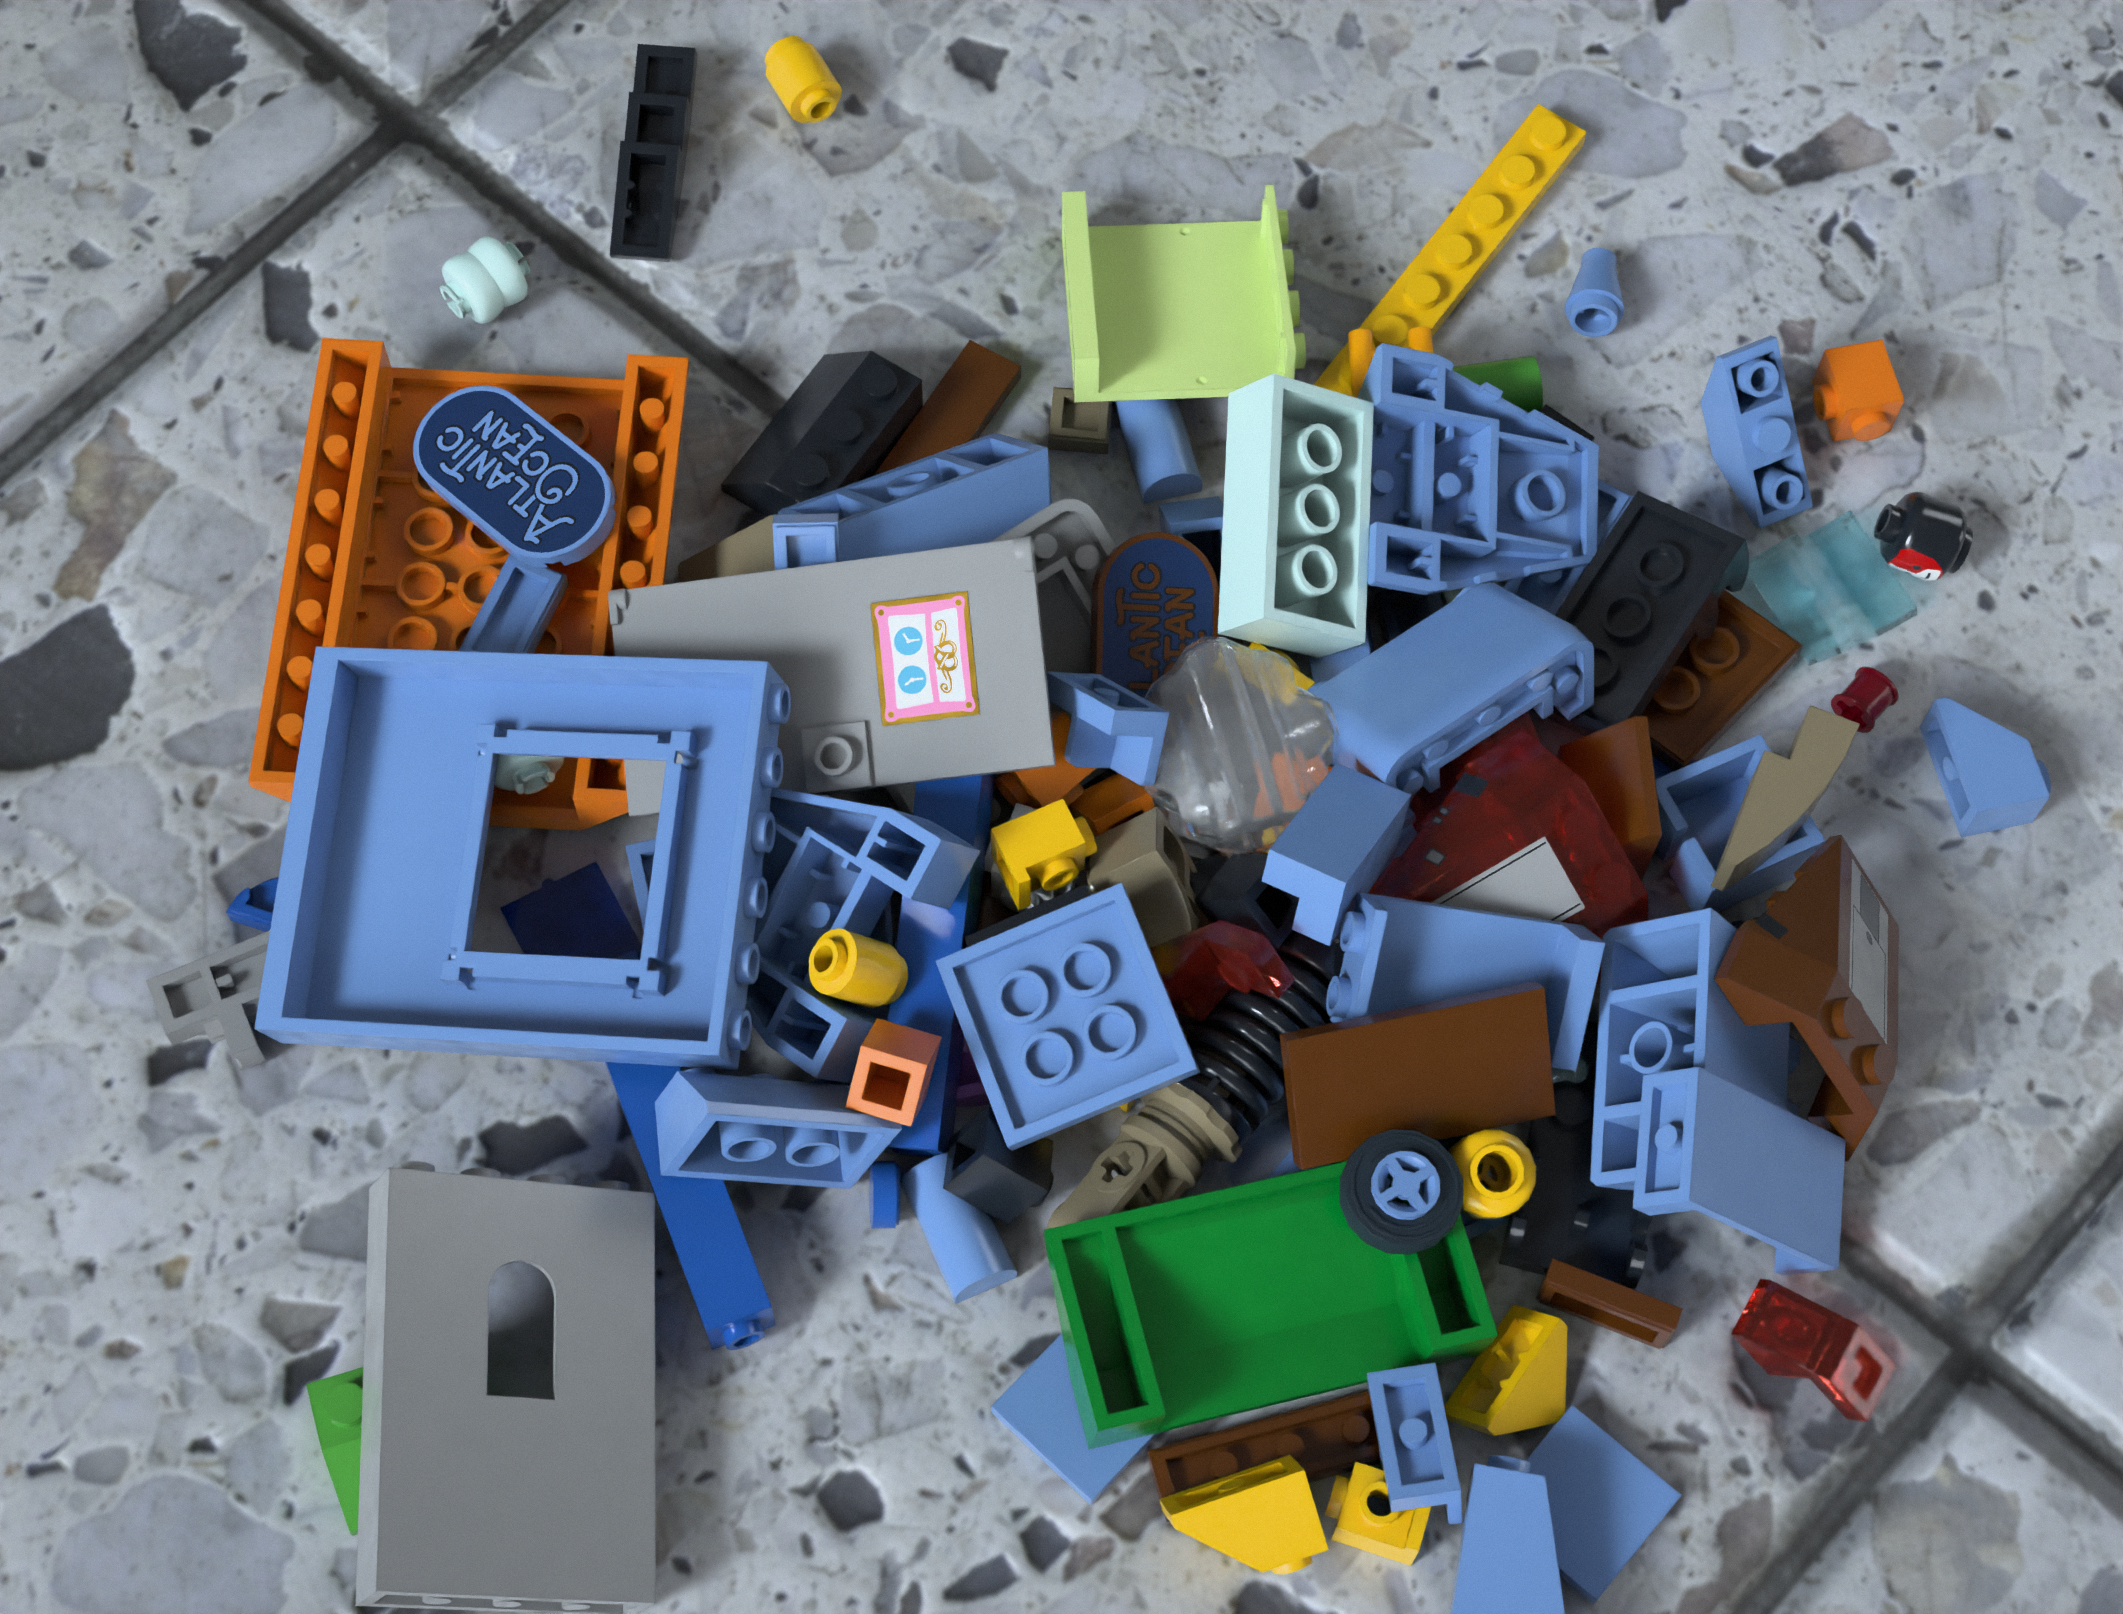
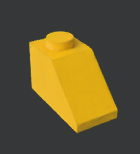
(1254, 1516)

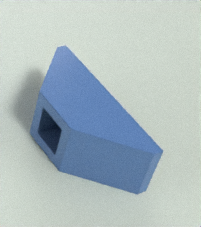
(1756, 432)

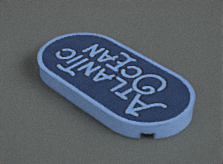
(515, 476)

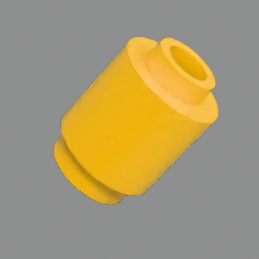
(802, 80)
(857, 969)

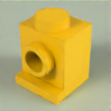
(1041, 850)
(1389, 1536)

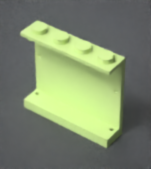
(1178, 305)

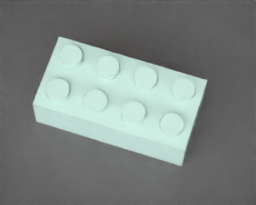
(1296, 517)

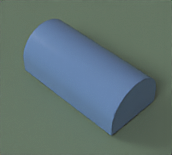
(1158, 448)
(958, 1233)

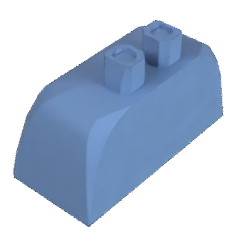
(939, 500)
(1670, 1015)

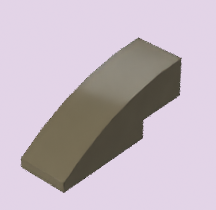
(1784, 794)

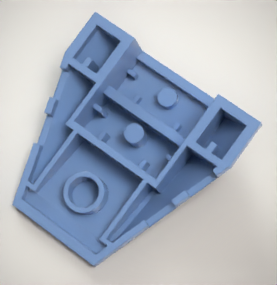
(1470, 481)

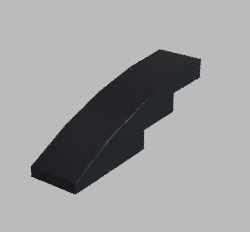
(653, 153)

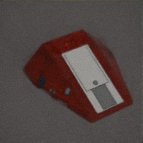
(1521, 842)

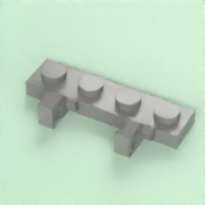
(215, 997)

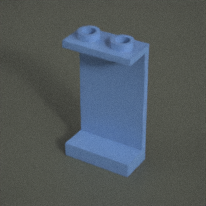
(1431, 952)
(1741, 1164)

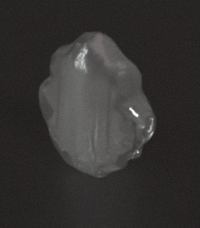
(1238, 745)

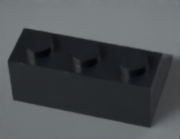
(827, 432)

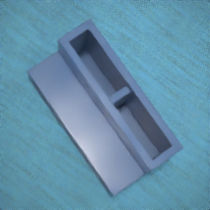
(1336, 848)

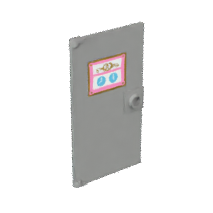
(888, 661)

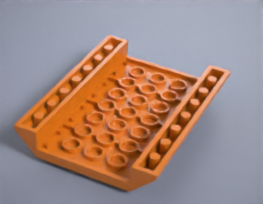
(400, 568)

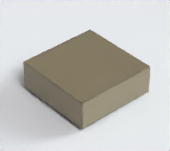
(1078, 424)

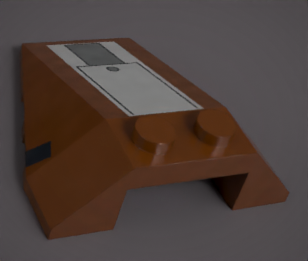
(1832, 969)

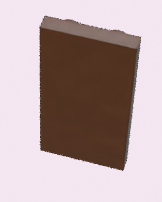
(1418, 1069)

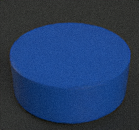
(884, 1195)

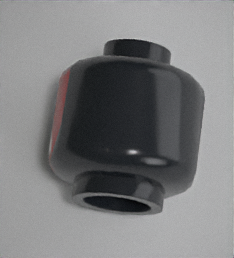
(1923, 536)

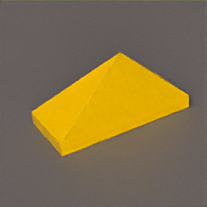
(1517, 1377)

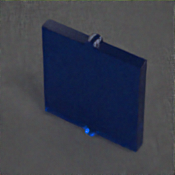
(572, 918)

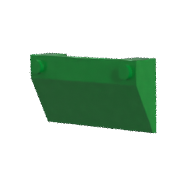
(1248, 1305)

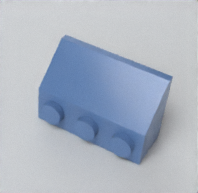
(765, 1130)

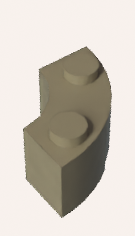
(1155, 872)

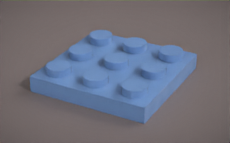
(1067, 1017)

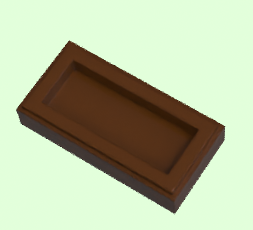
(1608, 1304)

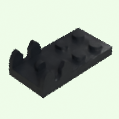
(1644, 602)
(1567, 1212)

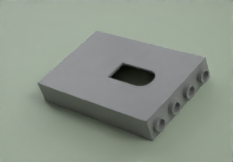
(505, 1494)

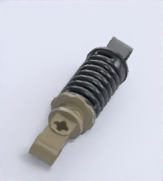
(1221, 1105)

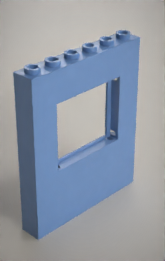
(395, 836)

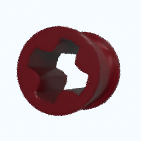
(1865, 698)

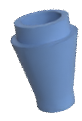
(1596, 296)

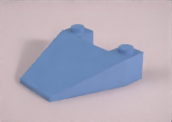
(826, 872)

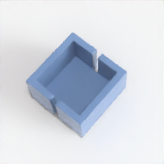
(1697, 819)

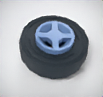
(1419, 1173)

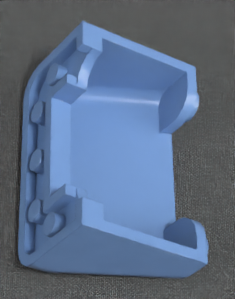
(1455, 685)

